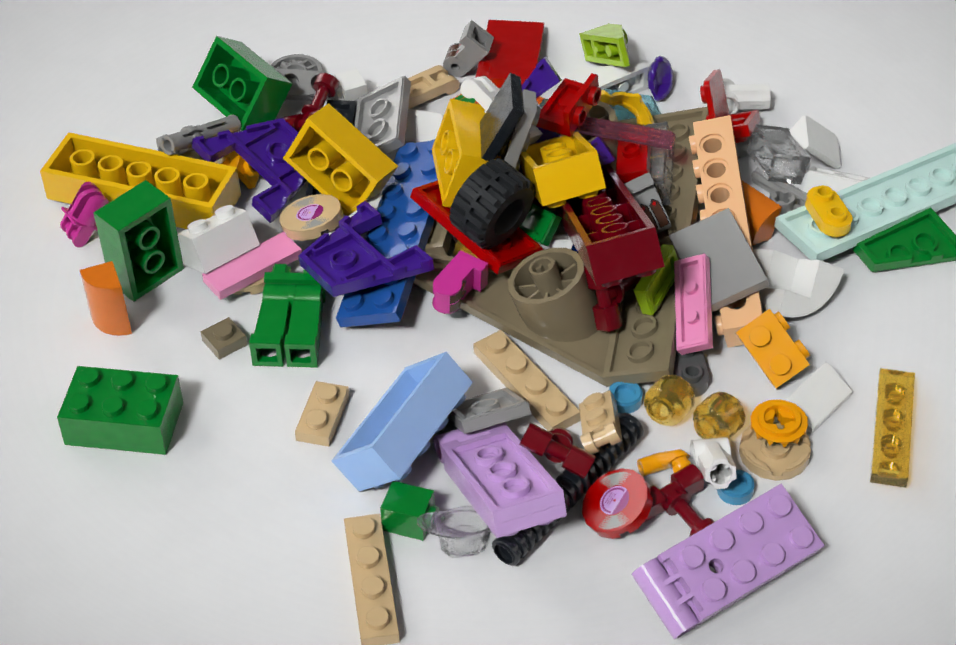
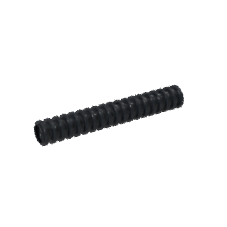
(514, 547)

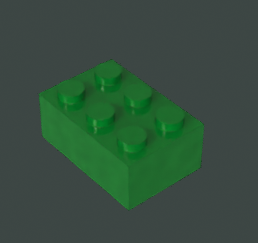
(241, 83)
(140, 239)
(120, 410)

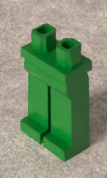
(288, 319)

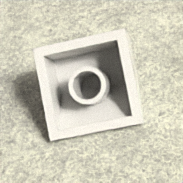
(217, 239)

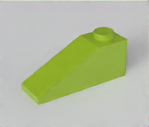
(606, 45)

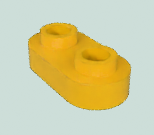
(828, 211)

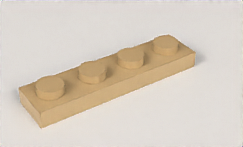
(527, 381)
(371, 580)

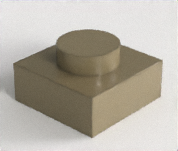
(224, 338)

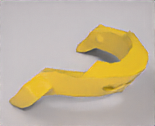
(630, 101)

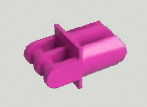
(79, 217)

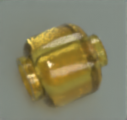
(669, 400)
(719, 416)

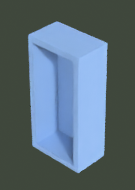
(403, 423)

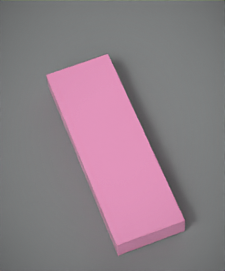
(251, 265)
(693, 304)

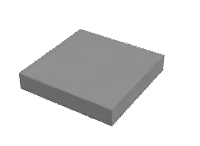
(488, 410)

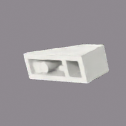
(625, 79)

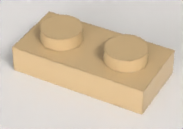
(322, 413)

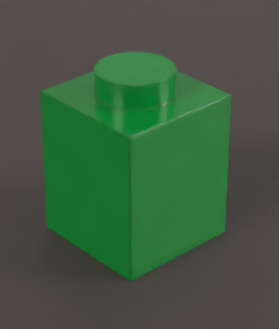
(403, 507)

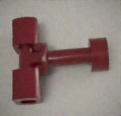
(325, 87)
(607, 310)
(558, 448)
(677, 495)

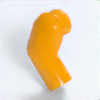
(663, 460)

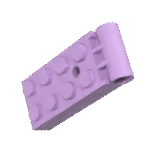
(500, 479)
(742, 547)

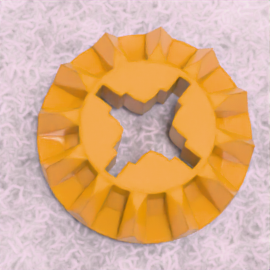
(788, 414)

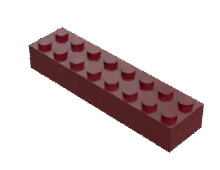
(612, 233)

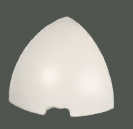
(796, 284)

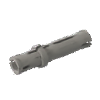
(183, 140)

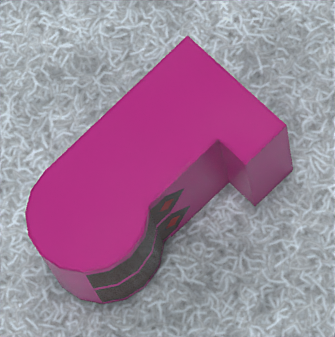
(457, 280)

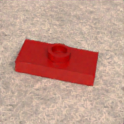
(632, 160)

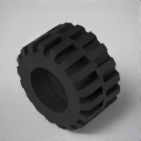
(492, 203)

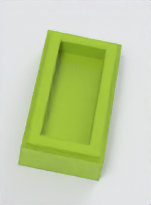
(653, 288)

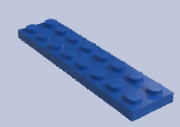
(401, 228)

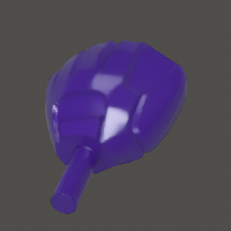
(660, 78)

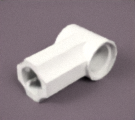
(746, 96)
(714, 460)

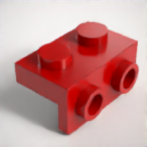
(570, 105)

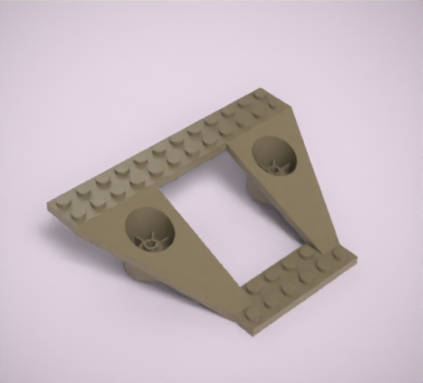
(548, 294)

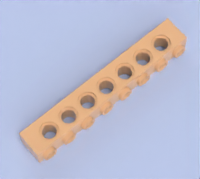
(720, 190)

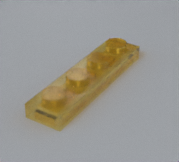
(892, 428)

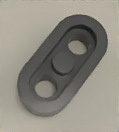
(690, 365)

